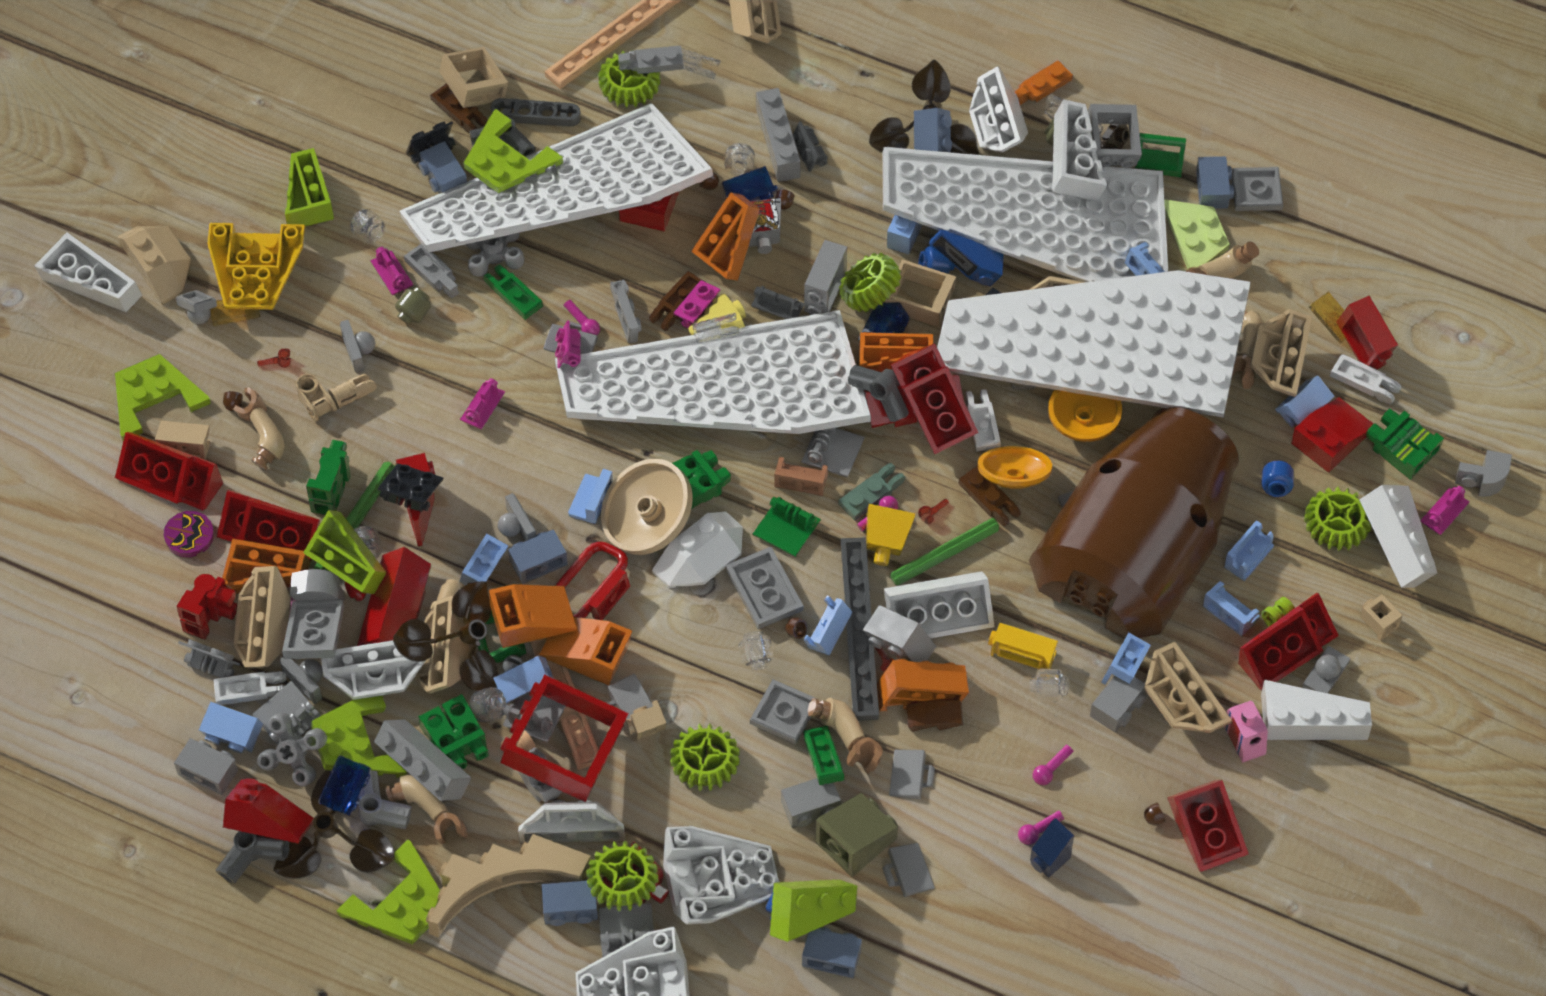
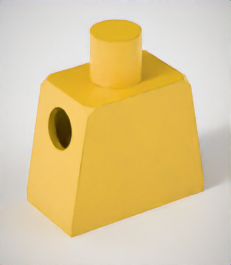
(887, 532)

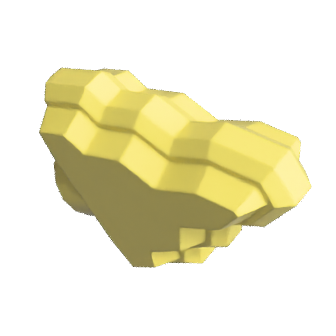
(722, 306)

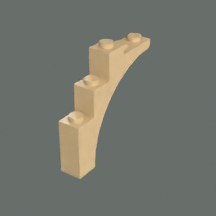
(499, 868)

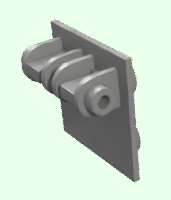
(833, 448)
(215, 661)
(293, 703)
(543, 720)
(623, 926)

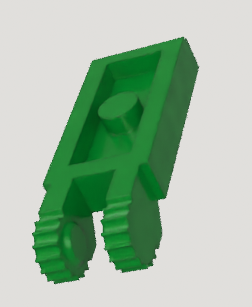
(514, 292)

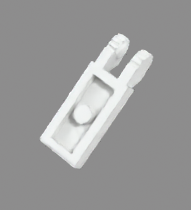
(1365, 379)
(985, 422)
(247, 687)

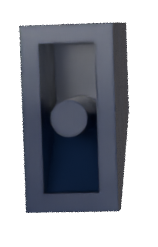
(1052, 849)

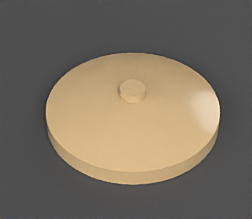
(646, 506)

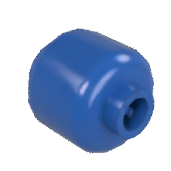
(935, 260)
(1277, 478)

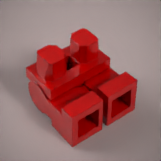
(206, 601)

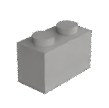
(1117, 702)
(206, 766)
(808, 801)

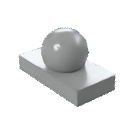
(197, 305)
(357, 345)
(515, 520)
(1326, 671)
(304, 677)

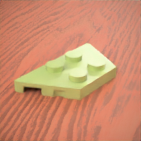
(1196, 232)

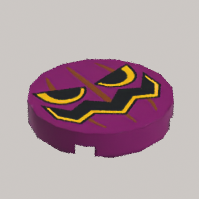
(188, 533)

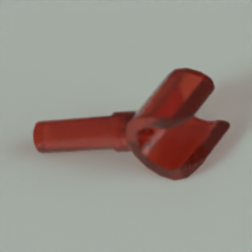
(282, 359)
(932, 510)
(886, 659)

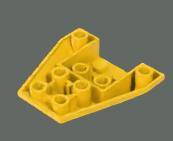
(253, 265)

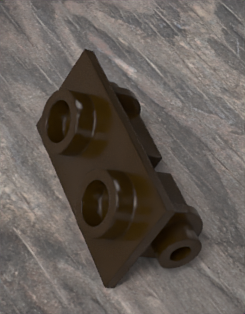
(1115, 136)

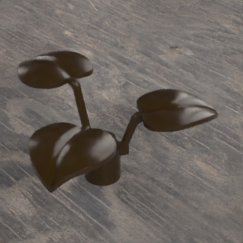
(934, 86)
(474, 607)
(368, 855)

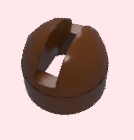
(710, 183)
(787, 198)
(231, 399)
(798, 623)
(1154, 815)

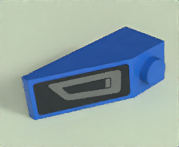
(969, 257)

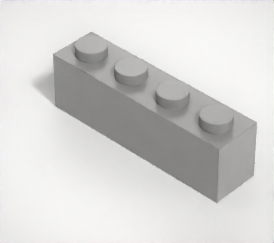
(778, 135)
(422, 759)

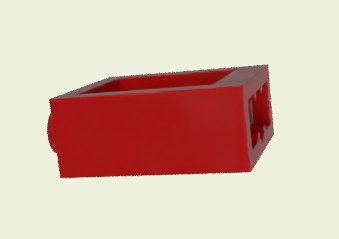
(1367, 333)

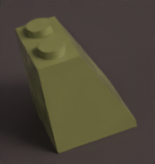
(855, 833)

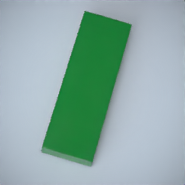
(823, 755)

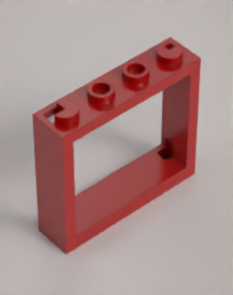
(547, 771)

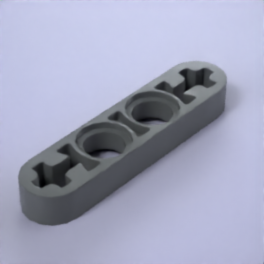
(536, 109)

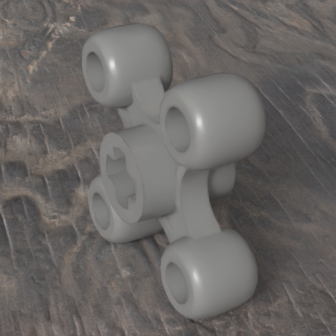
(494, 252)
(292, 749)

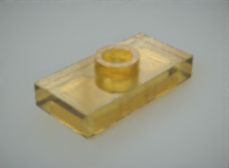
(1328, 313)
(224, 316)

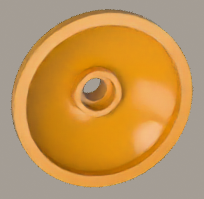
(1101, 413)
(1014, 467)

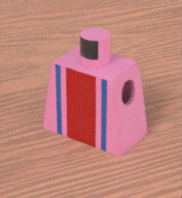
(1247, 727)

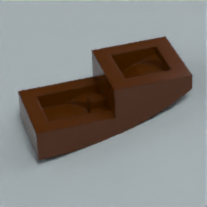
(938, 713)

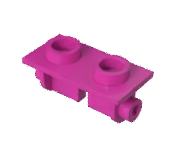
(391, 271)
(696, 303)
(568, 346)
(483, 404)
(1445, 510)

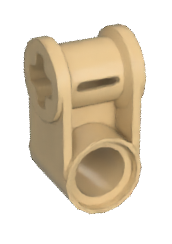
(316, 400)

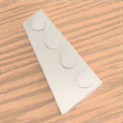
(1074, 154)
(86, 273)
(1400, 533)
(1312, 715)

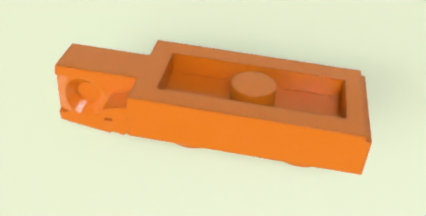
(1043, 83)

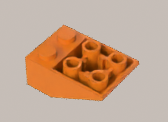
(530, 613)
(591, 650)

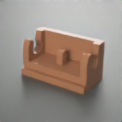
(800, 478)

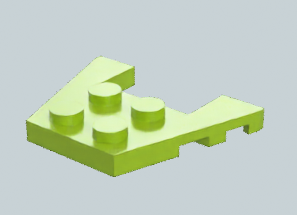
(499, 163)
(150, 384)
(350, 739)
(406, 907)

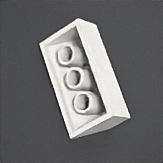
(945, 604)

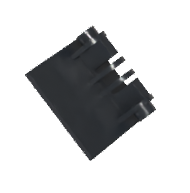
(437, 135)
(411, 485)

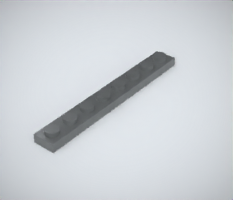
(860, 651)

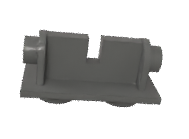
(808, 148)
(776, 303)

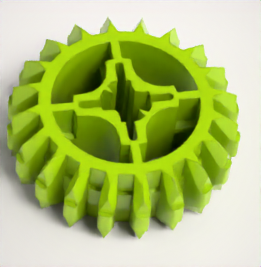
(629, 85)
(870, 282)
(1337, 527)
(687, 751)
(605, 865)

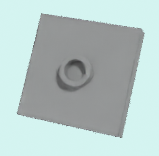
(1257, 189)
(782, 711)

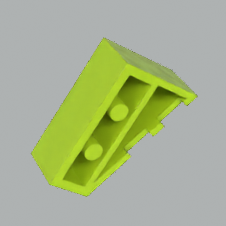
(307, 193)
(345, 554)
(809, 905)

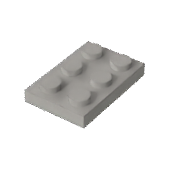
(764, 588)
(313, 629)

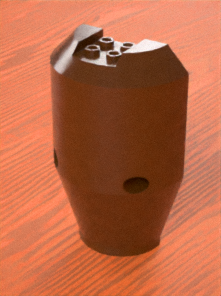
(1141, 523)

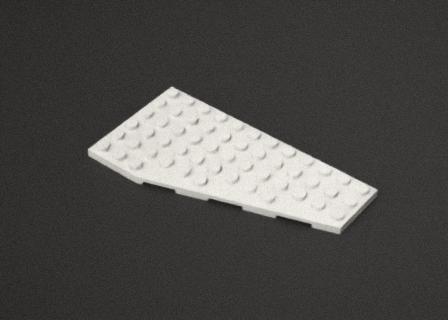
(602, 171)
(1016, 213)
(1121, 339)
(763, 380)

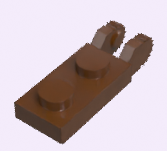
(450, 105)
(673, 299)
(988, 496)

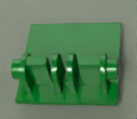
(786, 526)

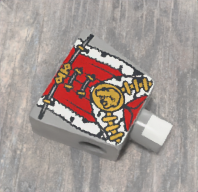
(767, 225)

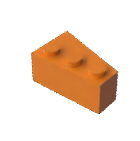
(728, 236)
(883, 349)
(246, 555)
(922, 681)

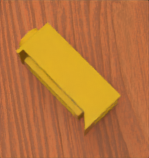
(1023, 646)

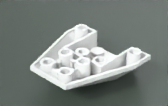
(715, 873)
(641, 968)

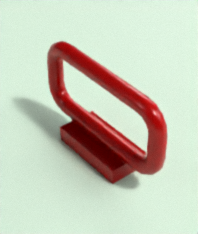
(611, 588)

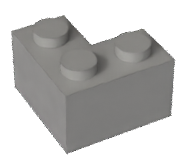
(899, 635)

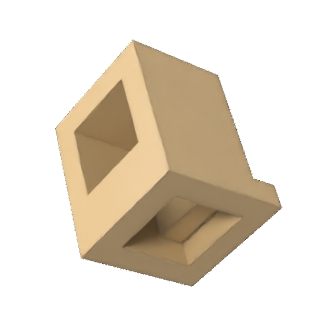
(1381, 616)
(646, 721)

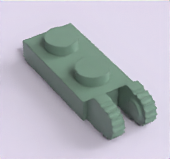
(870, 491)

